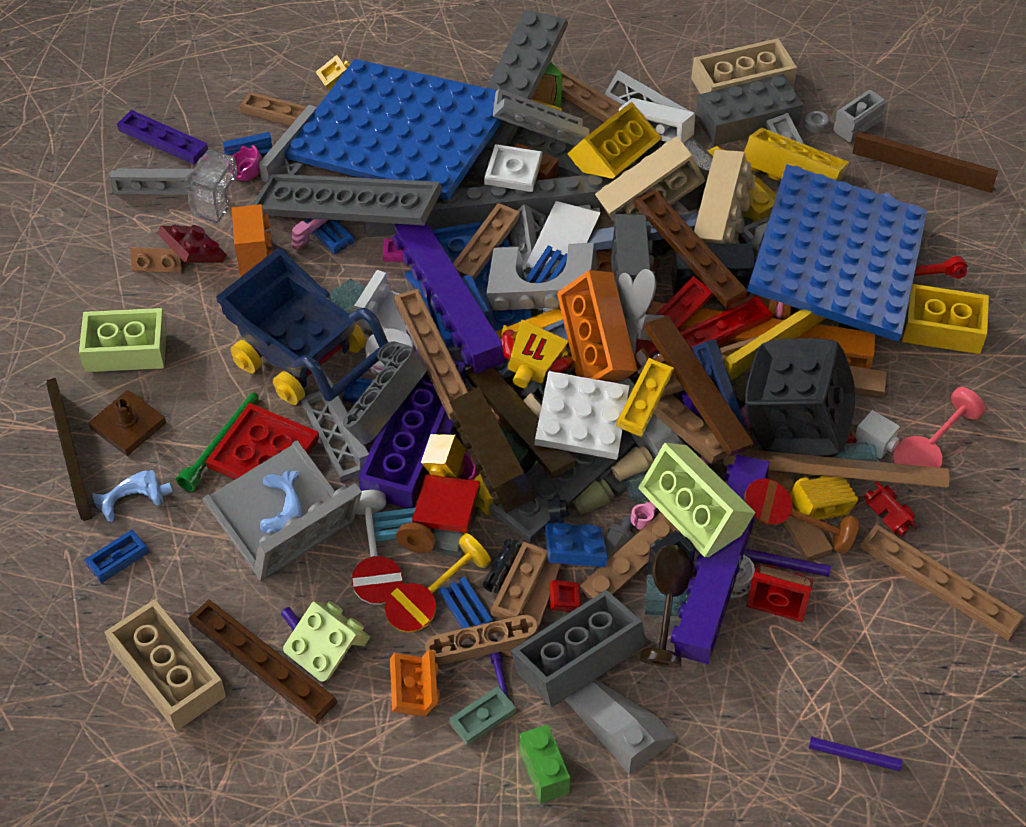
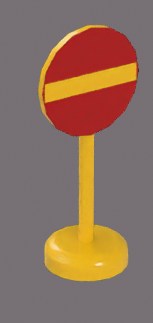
(414, 606)

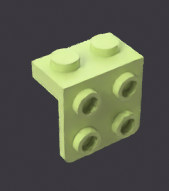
(323, 639)

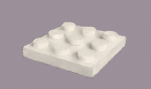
(581, 415)

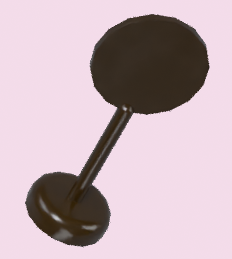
(671, 576)

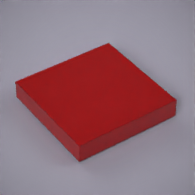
(446, 503)

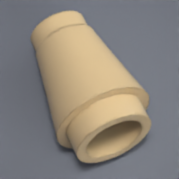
(633, 463)

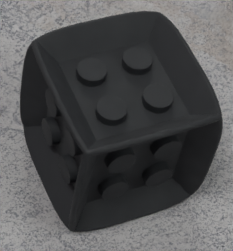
(801, 396)

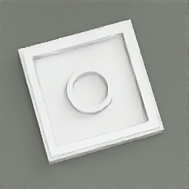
(513, 168)

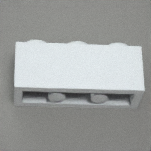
(666, 120)

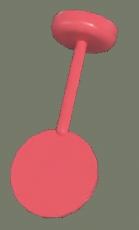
(924, 451)

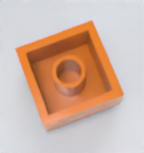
(250, 236)

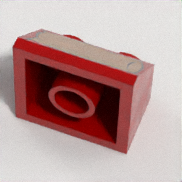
(779, 592)

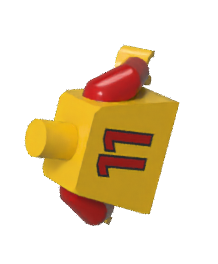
(534, 353)

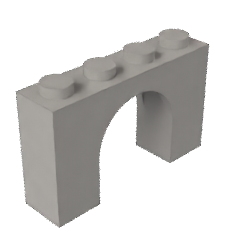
(510, 292)

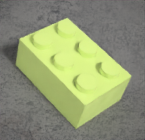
(123, 340)

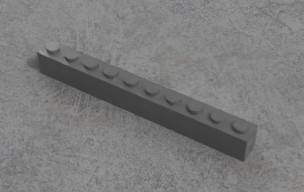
(476, 203)

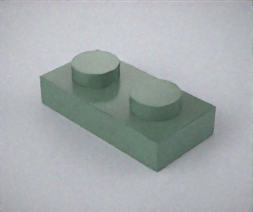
(482, 716)

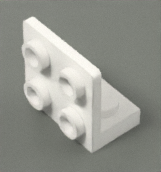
(381, 302)

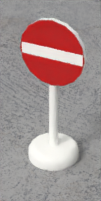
(376, 575)

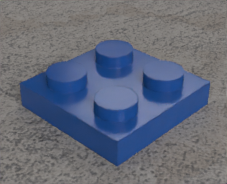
(575, 544)

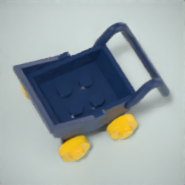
(294, 327)

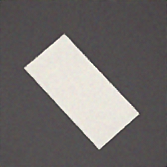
(563, 227)

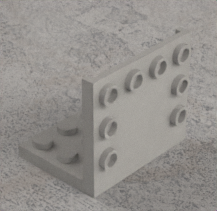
(247, 501)

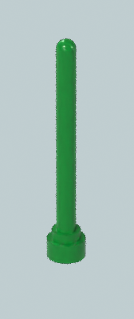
(190, 477)

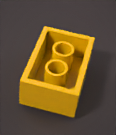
(946, 319)

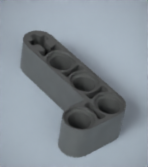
(386, 392)

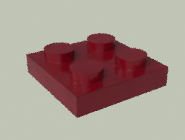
(192, 244)

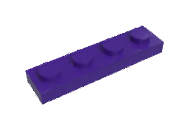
(162, 137)

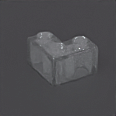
(208, 185)

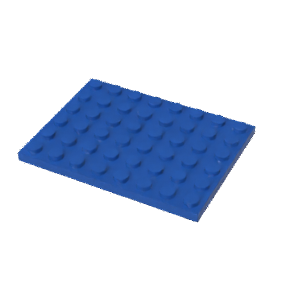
(398, 126)
(839, 252)

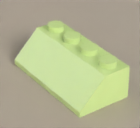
(695, 499)

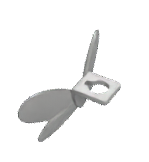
(635, 301)

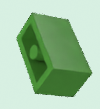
(544, 763)

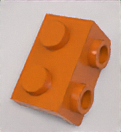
(414, 683)

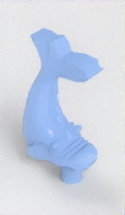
(142, 483)
(292, 504)

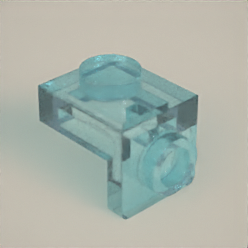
(347, 294)

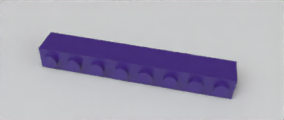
(449, 296)
(715, 576)

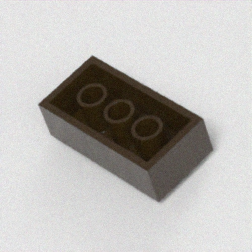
(490, 451)

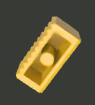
(823, 497)

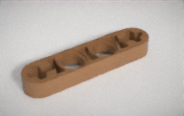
(481, 634)

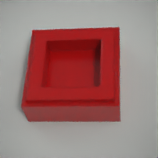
(564, 595)

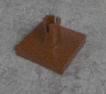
(127, 422)

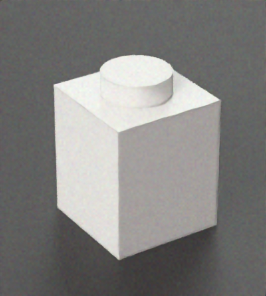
(878, 431)

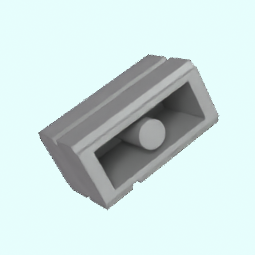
(859, 115)

